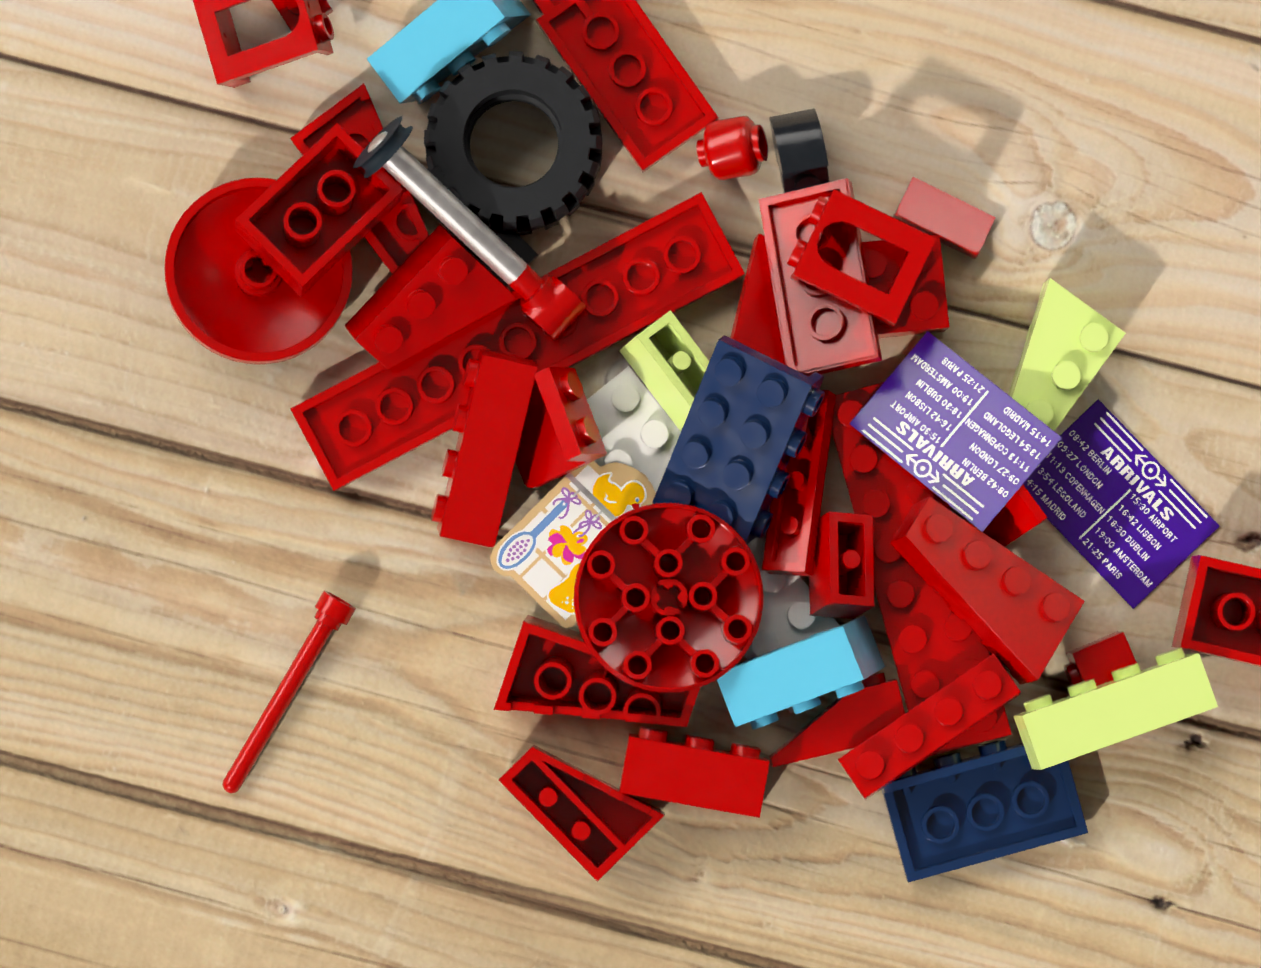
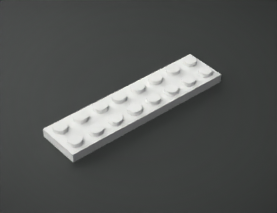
(644, 437)

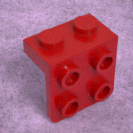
(557, 429)

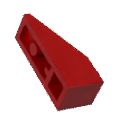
(845, 722)

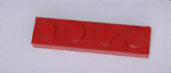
(796, 513)
(929, 726)

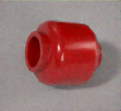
(732, 147)

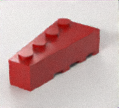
(996, 592)
(559, 675)

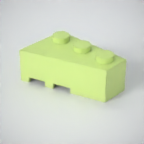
(1061, 354)

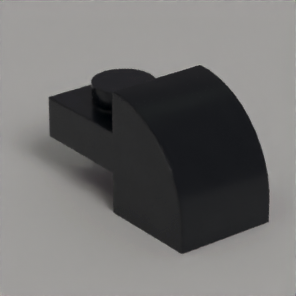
(799, 150)

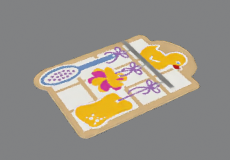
(554, 535)

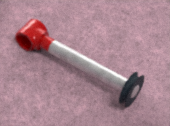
(543, 298)

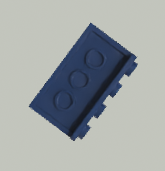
(741, 437)
(979, 809)

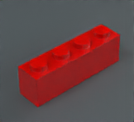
(485, 448)

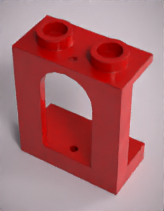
(233, 66)
(815, 272)

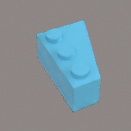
(442, 43)
(801, 673)

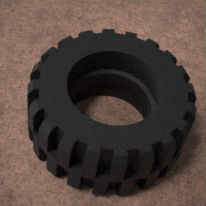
(527, 81)

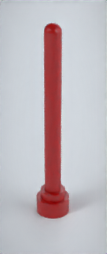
(330, 615)

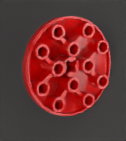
(668, 597)

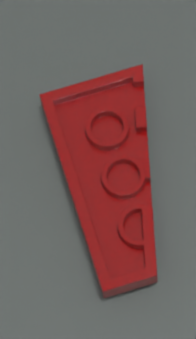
(403, 226)

